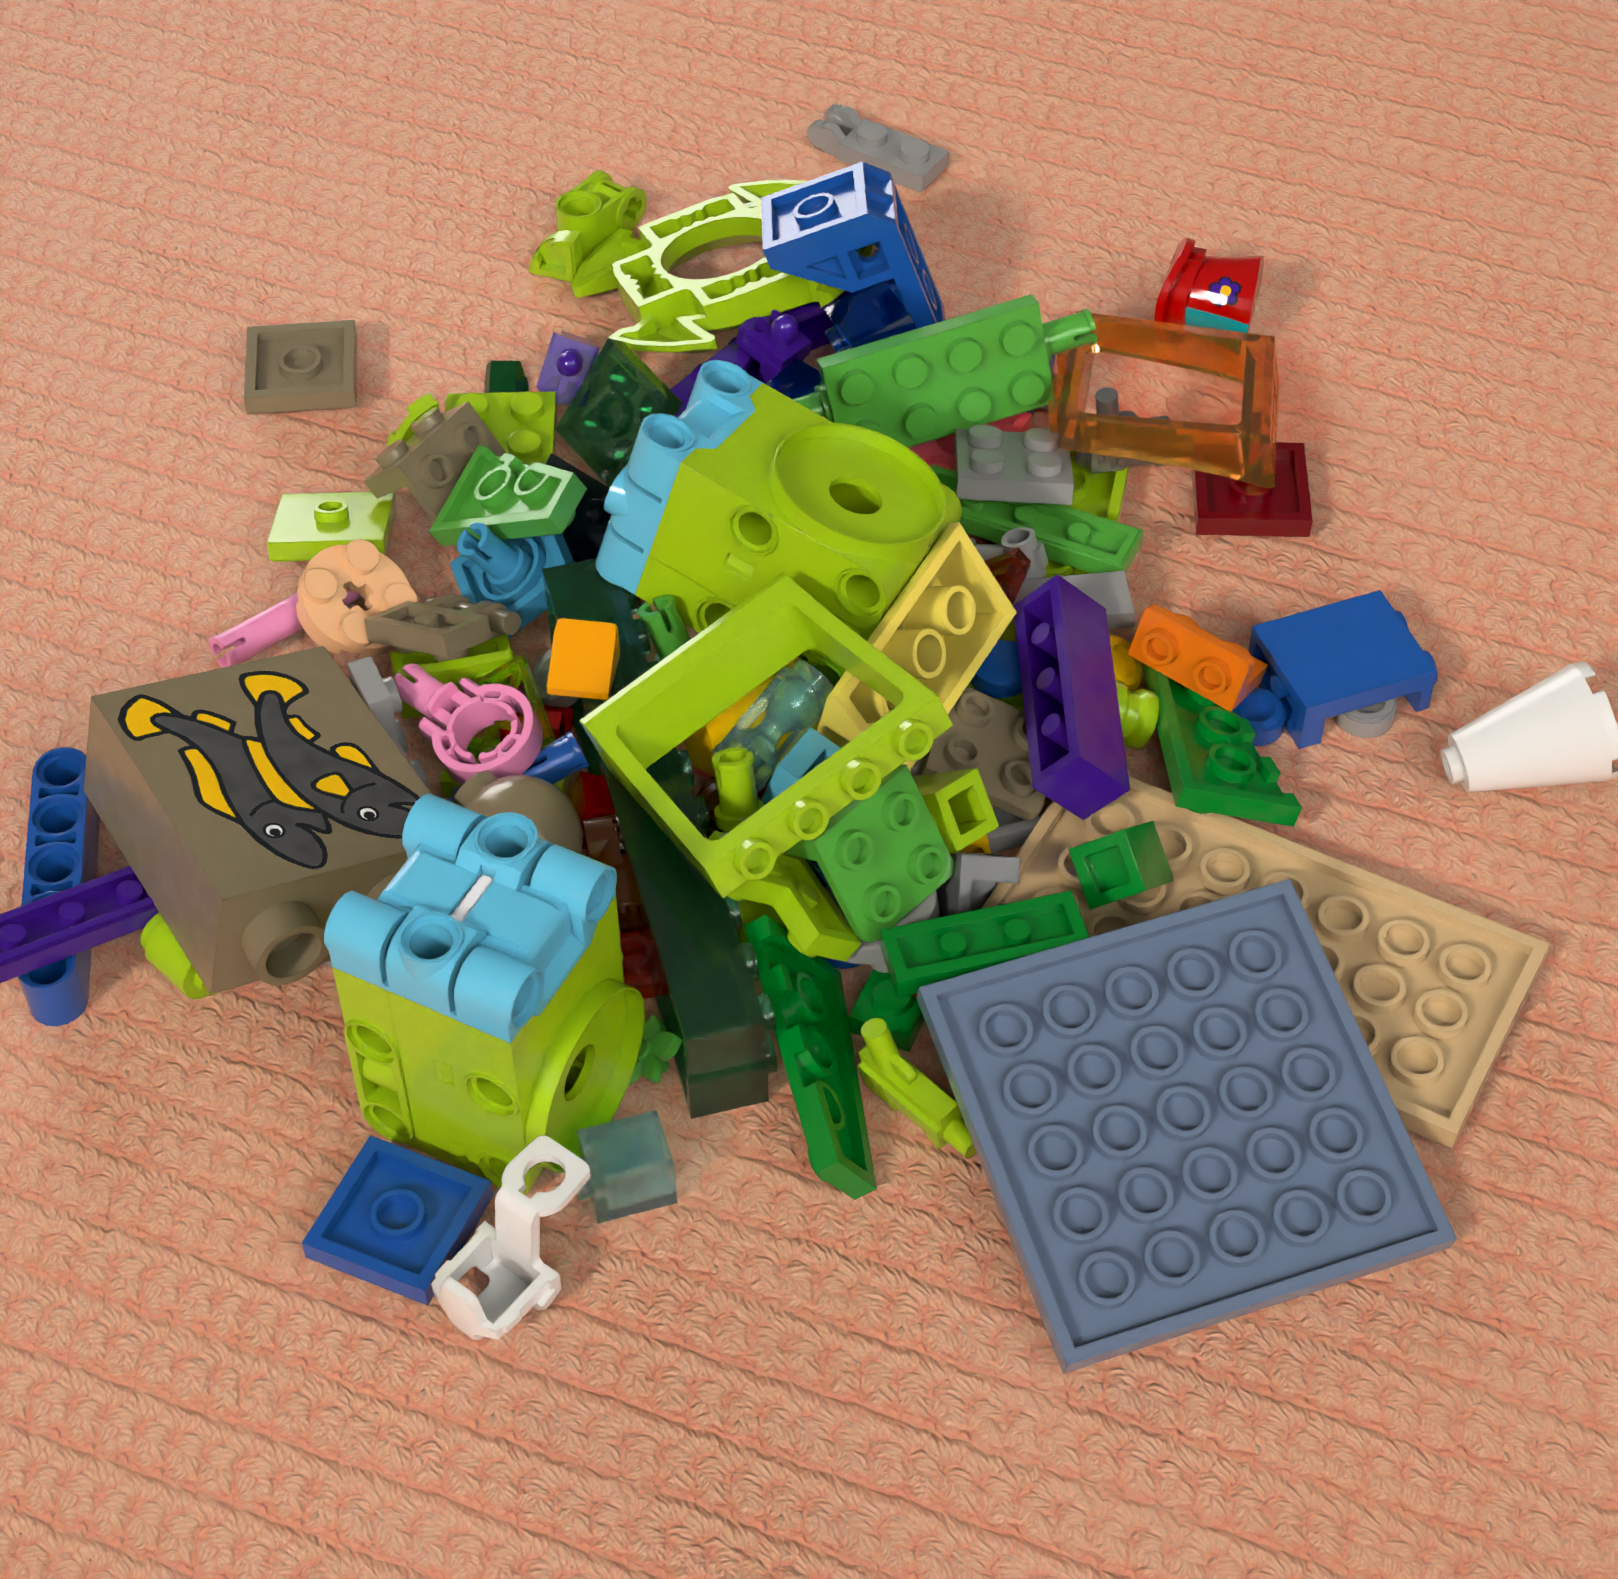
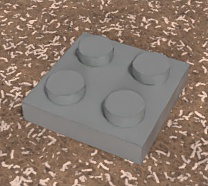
(1012, 466)

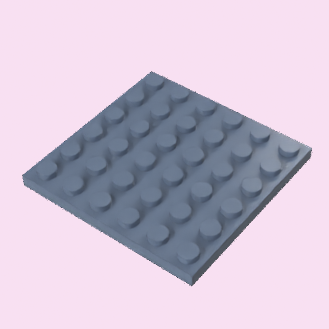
(1181, 1123)

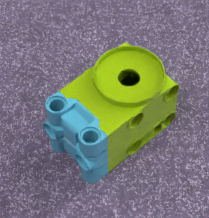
(763, 490)
(485, 992)

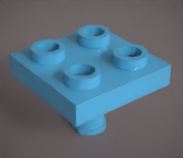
(507, 569)

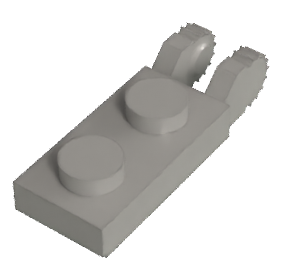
(855, 140)

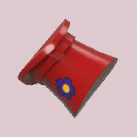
(1209, 289)

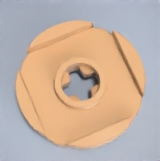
(324, 586)

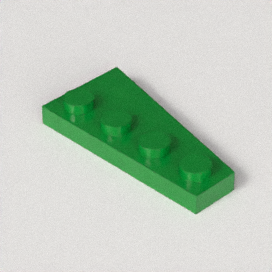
(1213, 758)
(816, 1056)

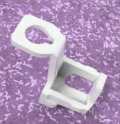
(510, 1249)

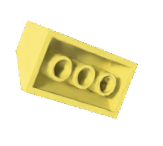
(933, 631)

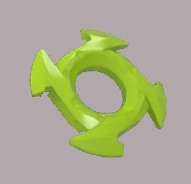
(682, 312)

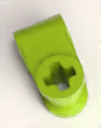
(599, 209)

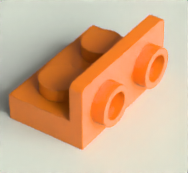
(1195, 657)

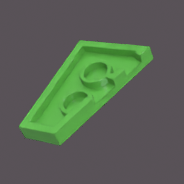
(508, 499)

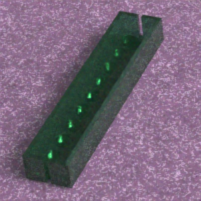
(694, 929)

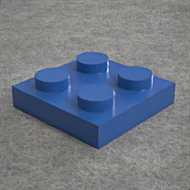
(397, 1219)

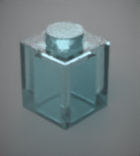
(627, 1167)

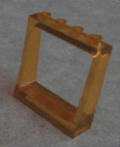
(1233, 451)

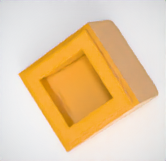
(583, 659)

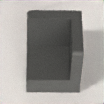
(975, 880)

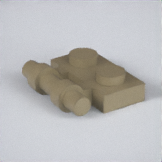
(441, 626)

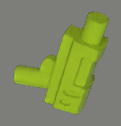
(910, 1090)

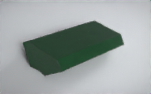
(505, 377)

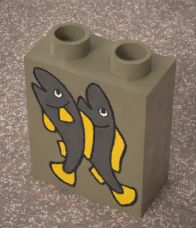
(251, 807)

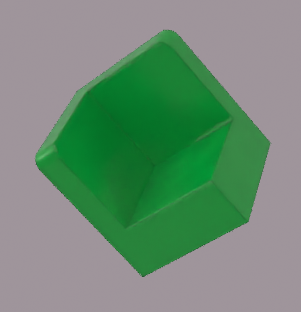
(1121, 864)

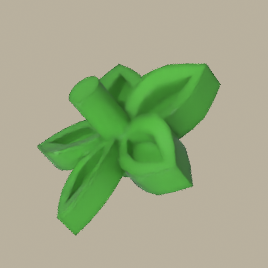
(655, 1051)

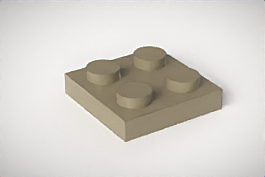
(301, 367)

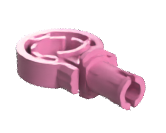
(461, 716)

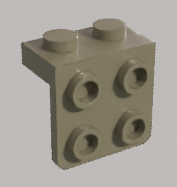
(432, 457)
(995, 741)

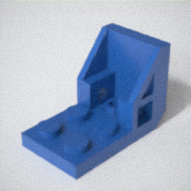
(823, 223)

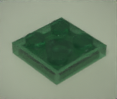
(611, 407)

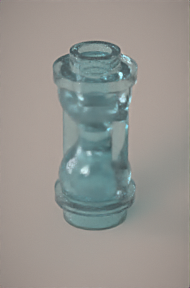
(792, 704)

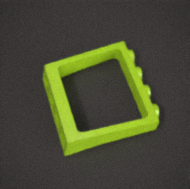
(718, 671)

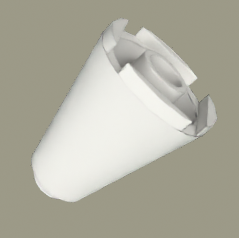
(1538, 738)

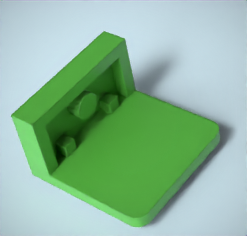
(881, 855)

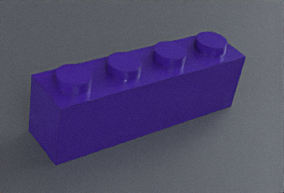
(1070, 698)

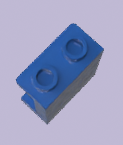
(1341, 662)

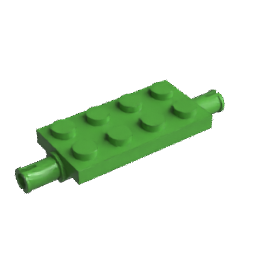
(949, 372)

